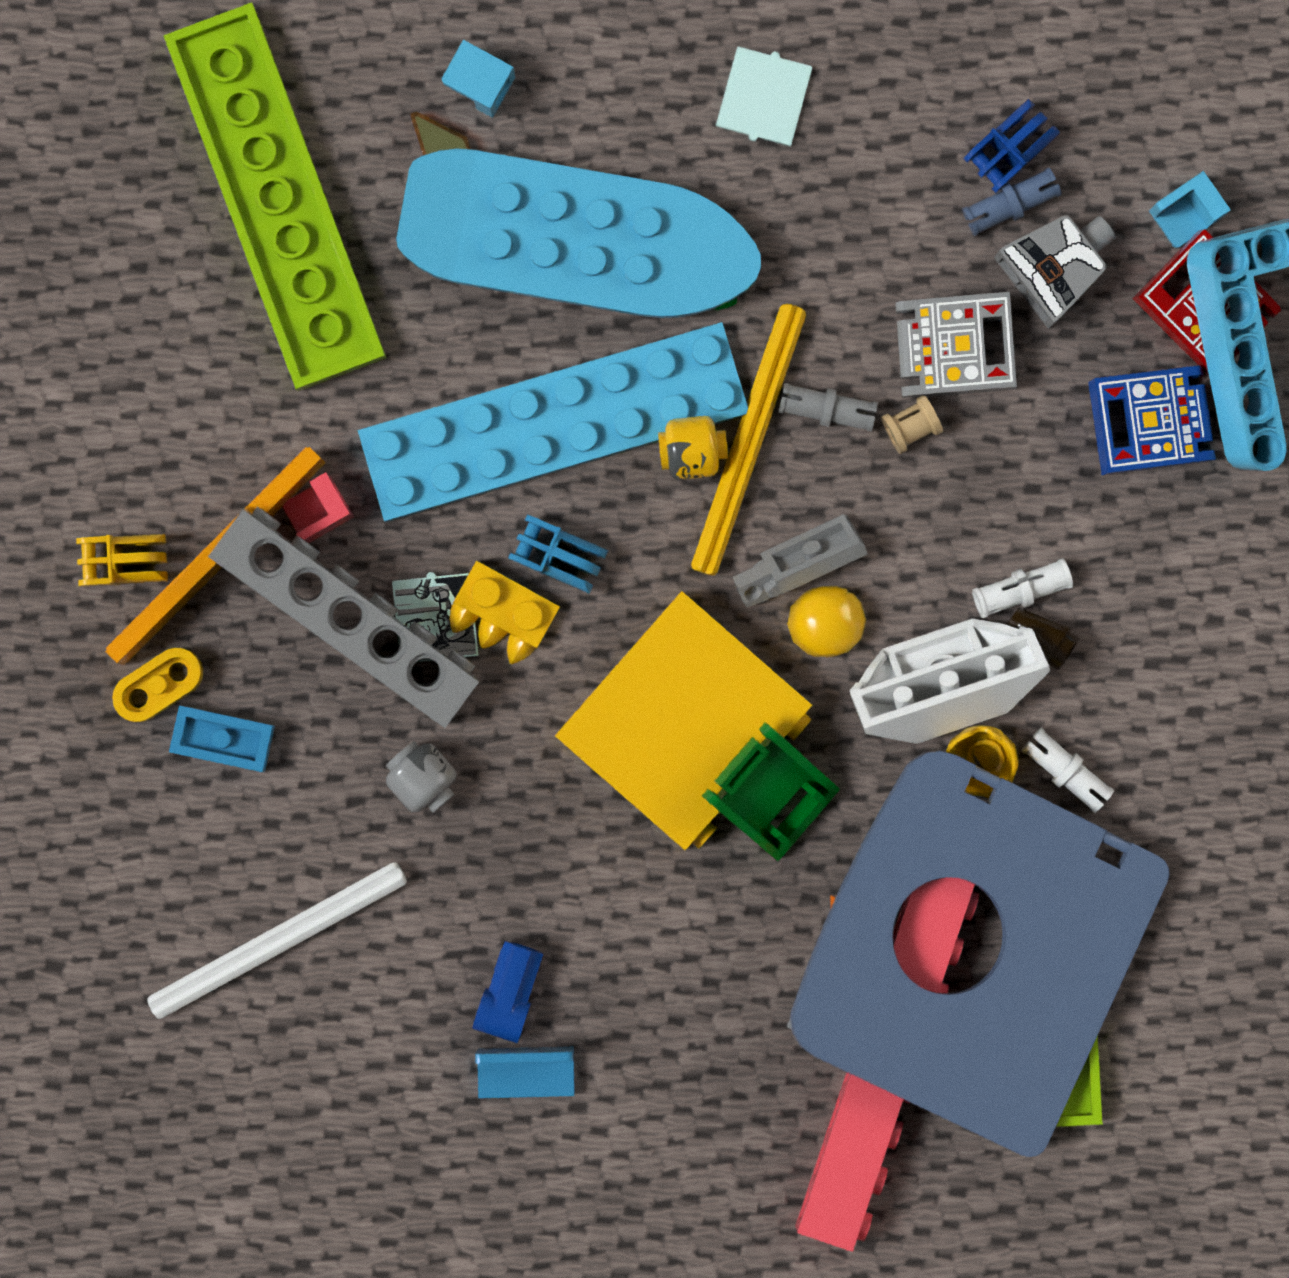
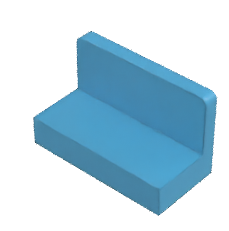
(525, 1072)

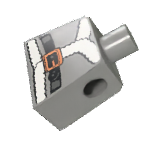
(1056, 264)

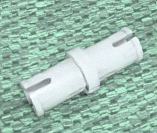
(1022, 588)
(1067, 770)

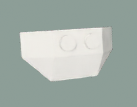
(948, 680)

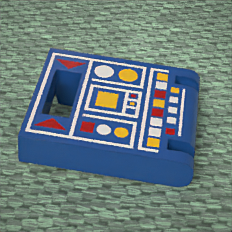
(1162, 420)

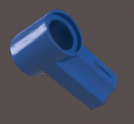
(506, 1001)

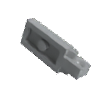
(800, 561)

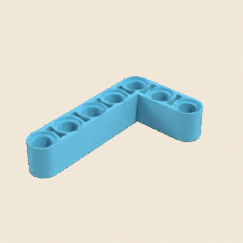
(1243, 330)

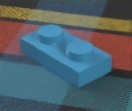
(221, 739)

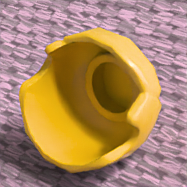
(826, 621)
(991, 749)

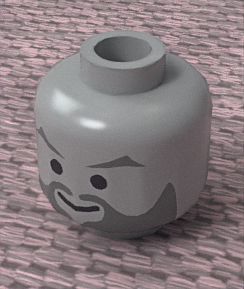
(421, 777)

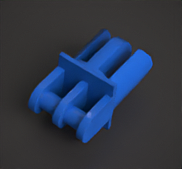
(1008, 148)

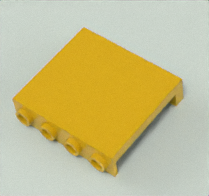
(679, 717)

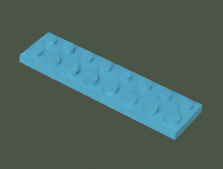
(550, 422)

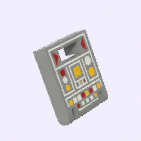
(948, 345)

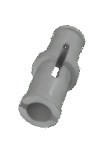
(828, 407)

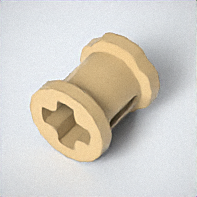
(912, 424)

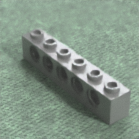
(437, 699)

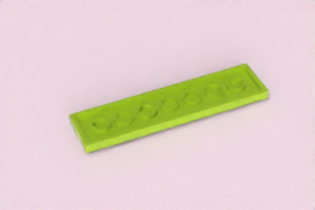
(274, 197)

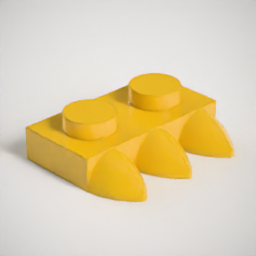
(503, 610)

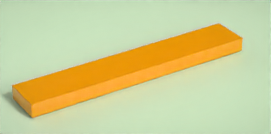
(203, 568)

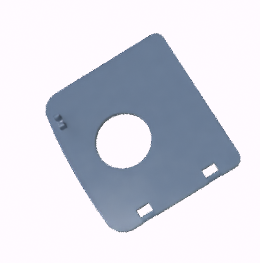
(1017, 1039)

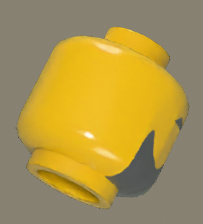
(692, 447)

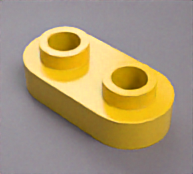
(158, 684)

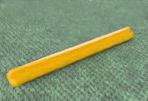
(748, 439)

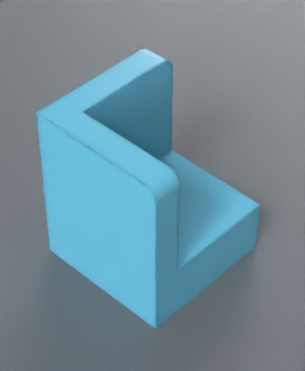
(479, 77)
(1189, 210)

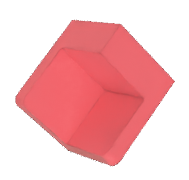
(317, 509)

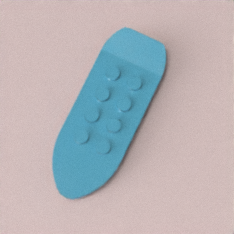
(572, 235)

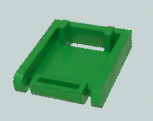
(762, 783)

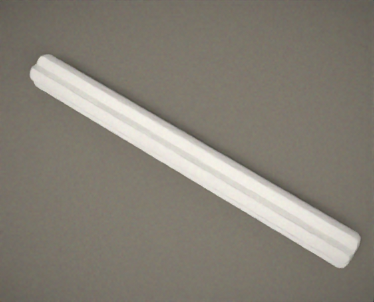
(276, 940)

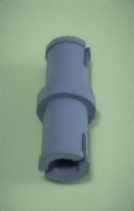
(1012, 201)

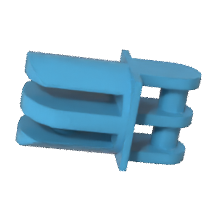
(528, 541)

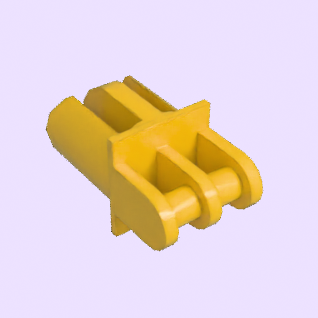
(116, 559)

